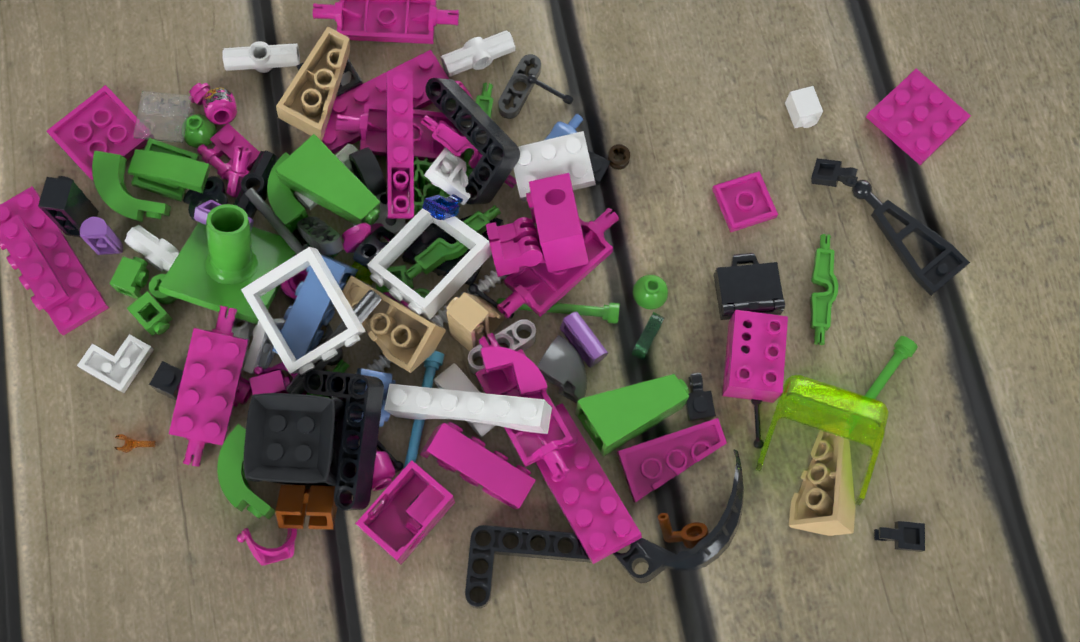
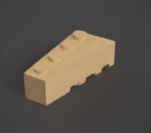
(314, 89)

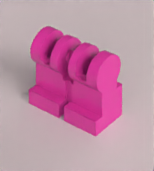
(514, 245)

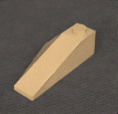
(395, 328)
(827, 490)

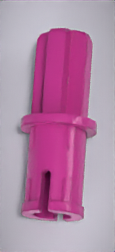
(238, 170)

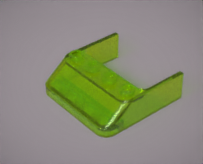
(833, 412)

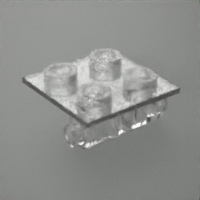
(163, 116)

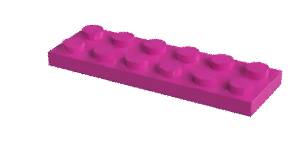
(374, 92)
(589, 498)

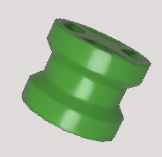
(154, 290)

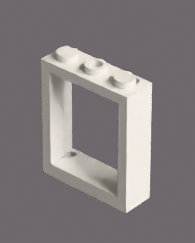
(280, 274)
(450, 284)

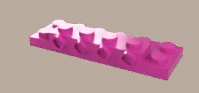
(47, 263)

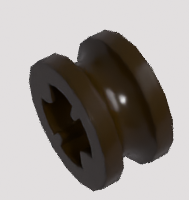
(621, 164)

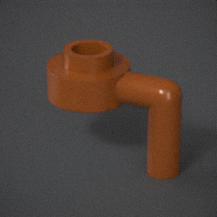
(689, 535)

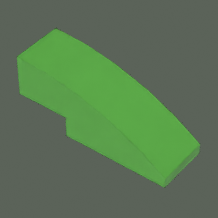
(169, 169)

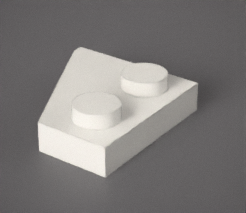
(261, 348)

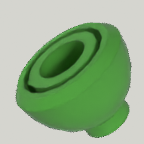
(199, 130)
(650, 292)

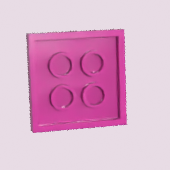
(918, 116)
(97, 125)

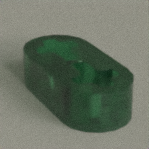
(648, 336)

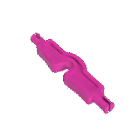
(456, 142)

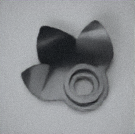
(213, 190)

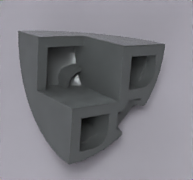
(565, 369)

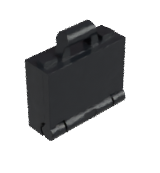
(748, 287)

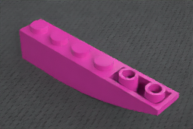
(400, 145)

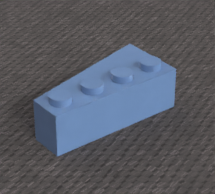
(312, 309)

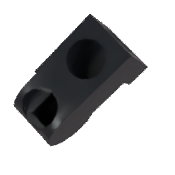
(372, 246)

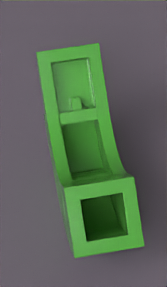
(108, 177)
(283, 199)
(232, 476)

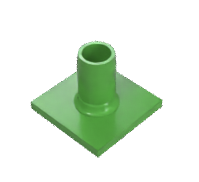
(223, 260)

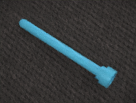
(431, 364)

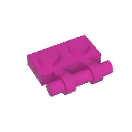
(225, 142)

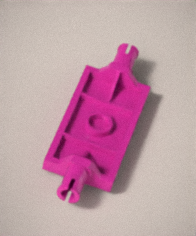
(387, 19)
(373, 131)
(542, 289)
(209, 386)
(528, 445)

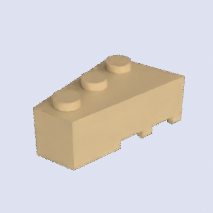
(471, 319)

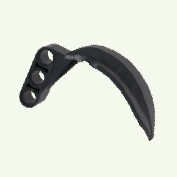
(702, 554)

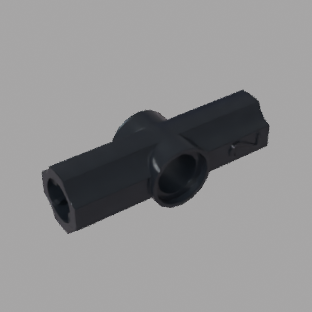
(258, 176)

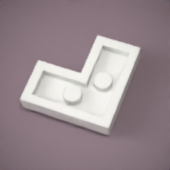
(118, 369)

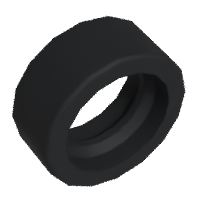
(368, 170)

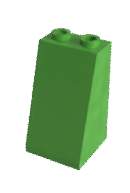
(328, 182)
(629, 411)

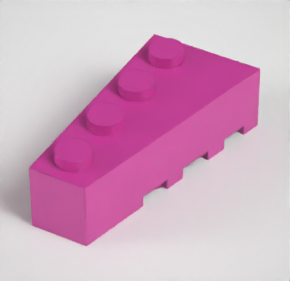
(478, 464)

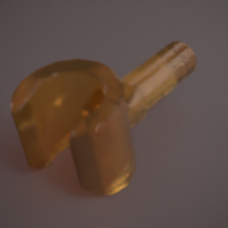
(130, 443)

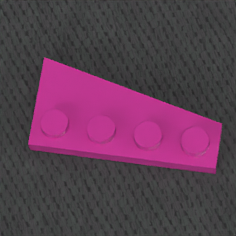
(661, 459)

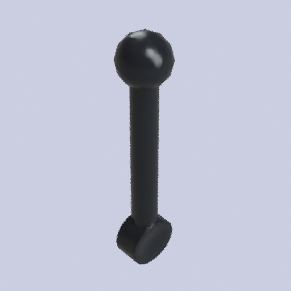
(533, 80)
(473, 289)
(758, 443)
(398, 465)

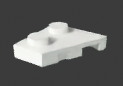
(449, 174)

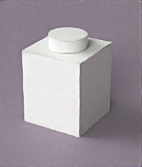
(804, 107)

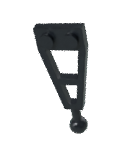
(940, 269)

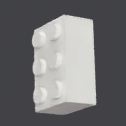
(554, 158)

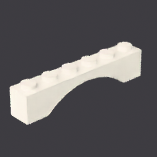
(493, 409)

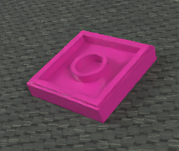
(744, 201)

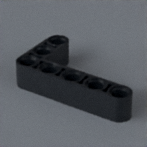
(497, 148)
(354, 428)
(523, 549)

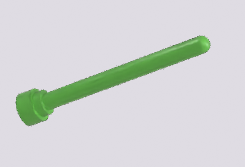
(608, 312)
(903, 349)

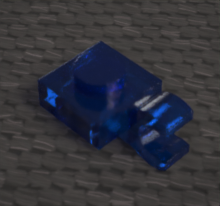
(441, 207)

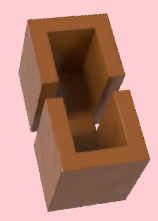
(297, 502)

